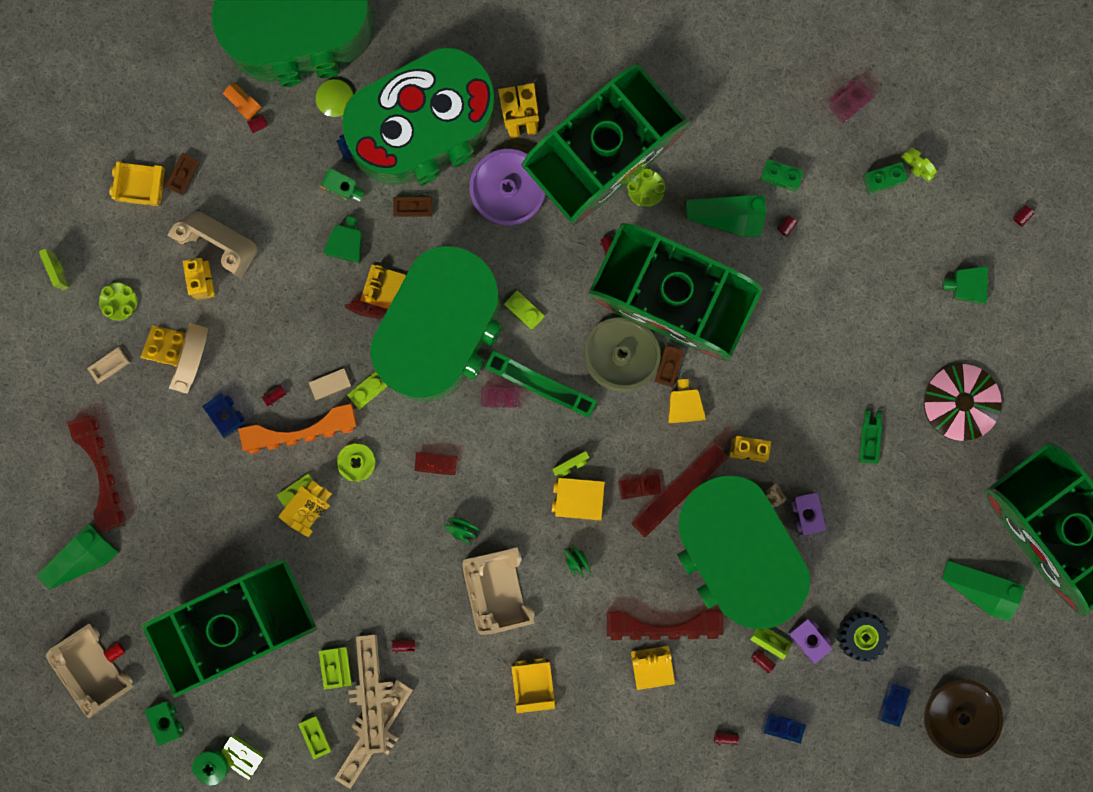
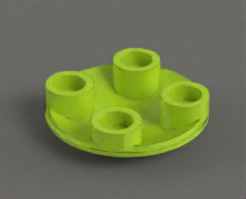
(333, 97)
(646, 188)
(118, 301)

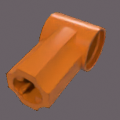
(245, 104)

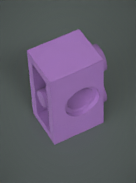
(816, 522)
(819, 648)

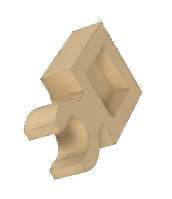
(775, 495)

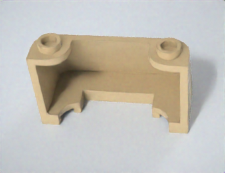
(238, 249)
(496, 592)
(87, 672)

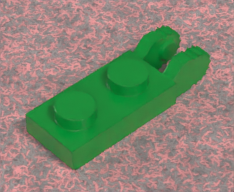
(870, 439)

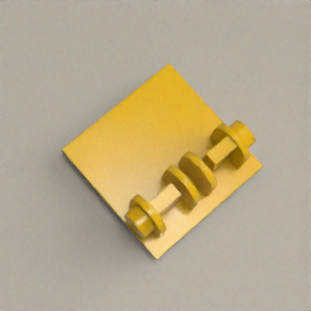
(381, 286)
(163, 345)
(652, 667)

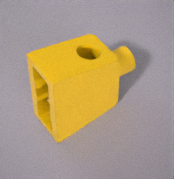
(685, 404)

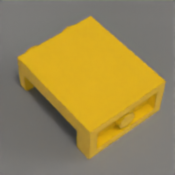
(137, 184)
(578, 499)
(533, 685)

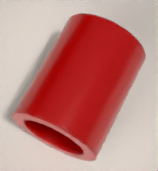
(114, 652)

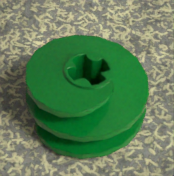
(460, 529)
(576, 560)
(214, 759)

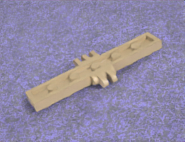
(371, 694)
(357, 758)

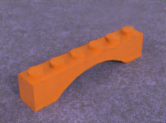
(258, 437)

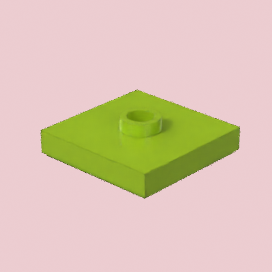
(54, 269)

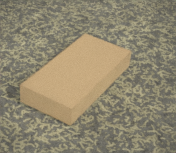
(108, 365)
(330, 384)

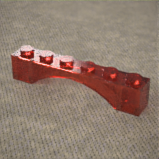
(679, 490)
(107, 512)
(705, 623)

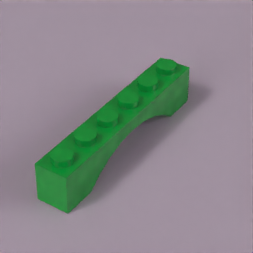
(540, 384)

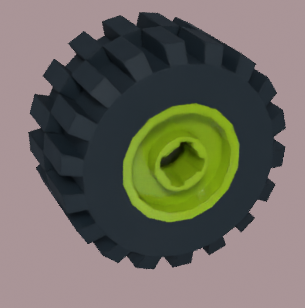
(863, 636)

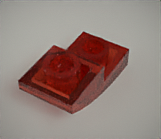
(360, 309)
(435, 463)
(639, 487)

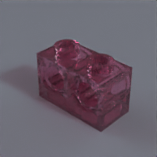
(853, 104)
(500, 397)

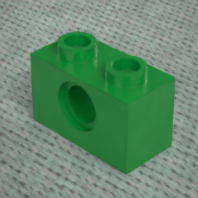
(781, 175)
(885, 178)
(164, 734)

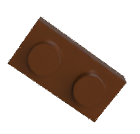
(182, 174)
(412, 206)
(669, 366)

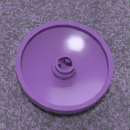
(504, 189)

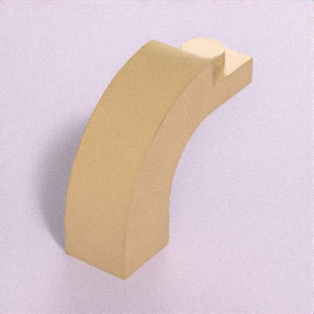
(189, 358)

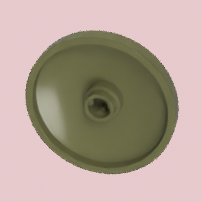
(621, 354)

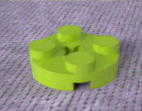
(919, 165)
(345, 464)

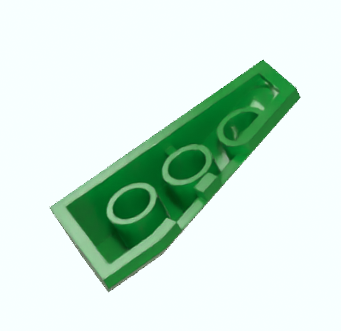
(729, 214)
(80, 556)
(991, 593)

